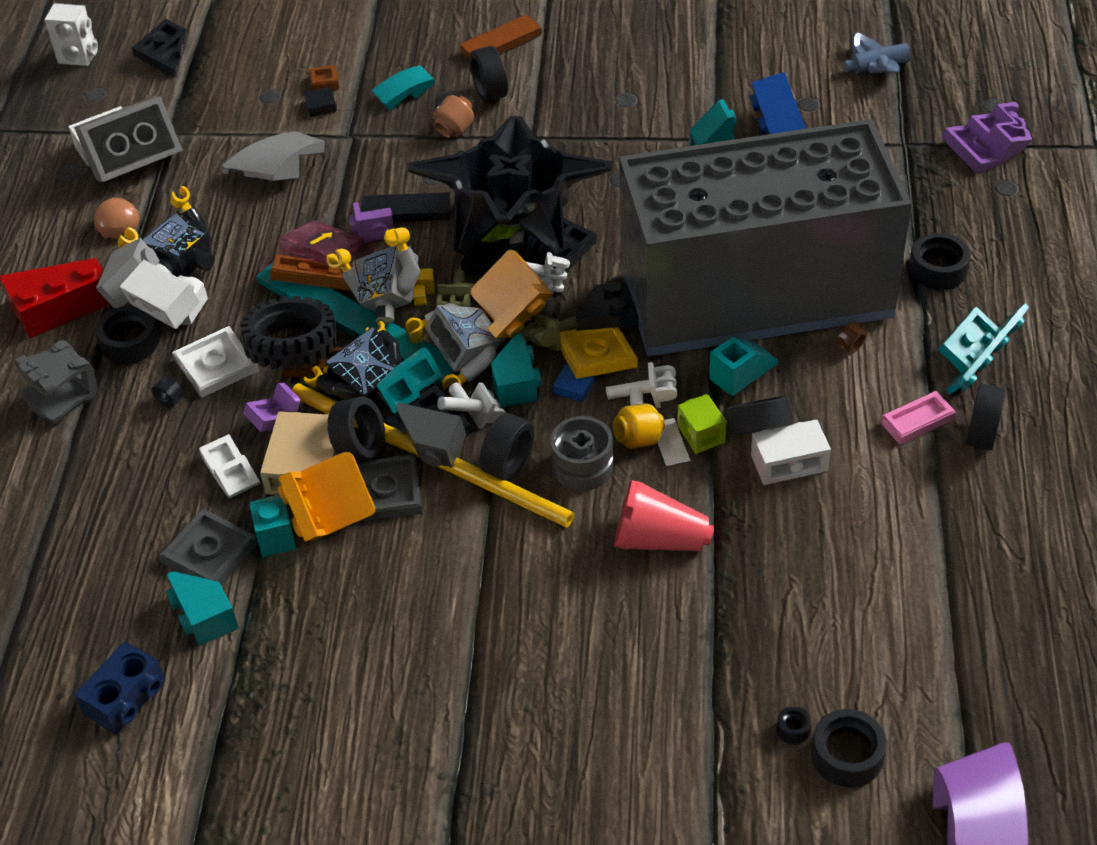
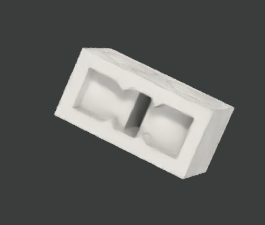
(71, 34)

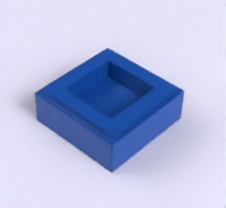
(570, 387)

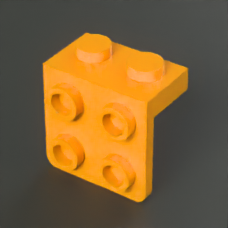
(510, 294)
(326, 497)

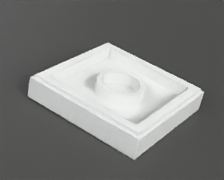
(214, 361)

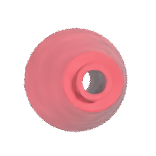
(659, 522)

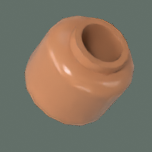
(453, 116)

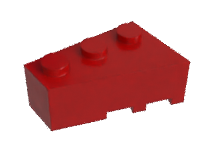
(54, 294)

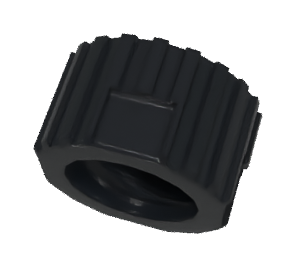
(167, 392)
(793, 736)

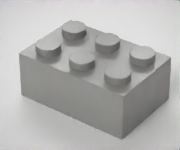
(128, 138)

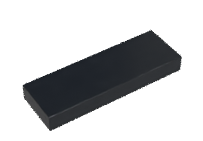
(411, 206)

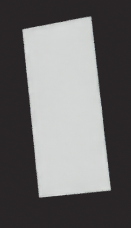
(672, 445)

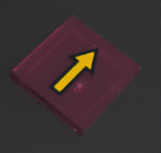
(318, 240)

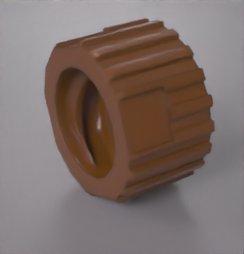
(852, 337)

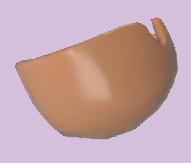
(114, 217)

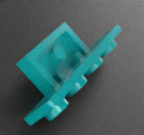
(974, 340)

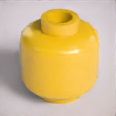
(638, 426)

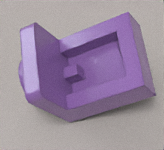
(371, 224)
(264, 412)

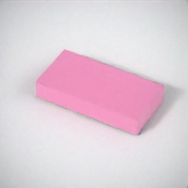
(918, 417)

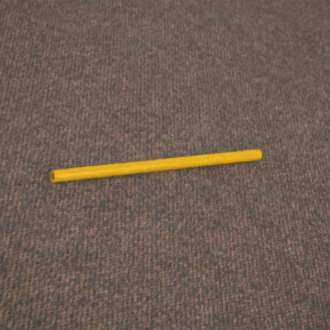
(460, 468)

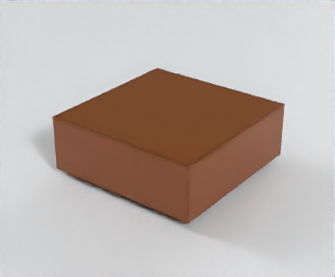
(324, 77)

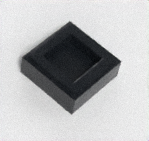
(320, 101)

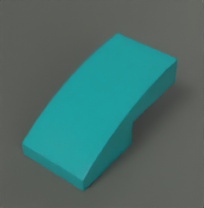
(411, 82)
(409, 378)

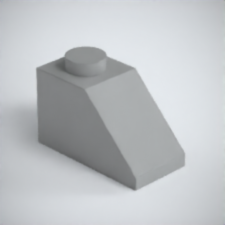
(120, 266)

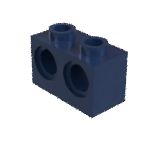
(116, 684)

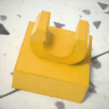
(424, 285)

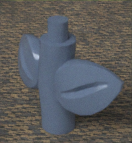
(874, 58)

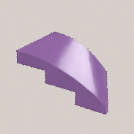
(989, 137)
(982, 798)

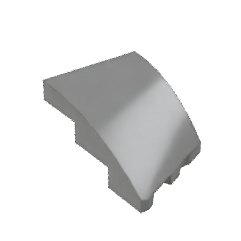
(274, 156)

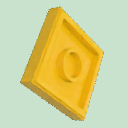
(596, 351)

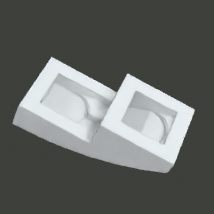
(228, 466)

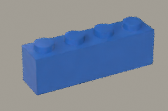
(775, 105)

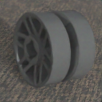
(582, 453)

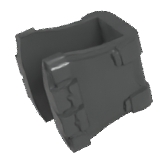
(56, 381)

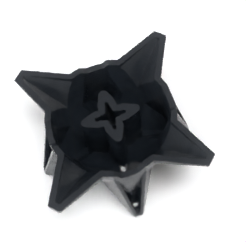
(510, 183)

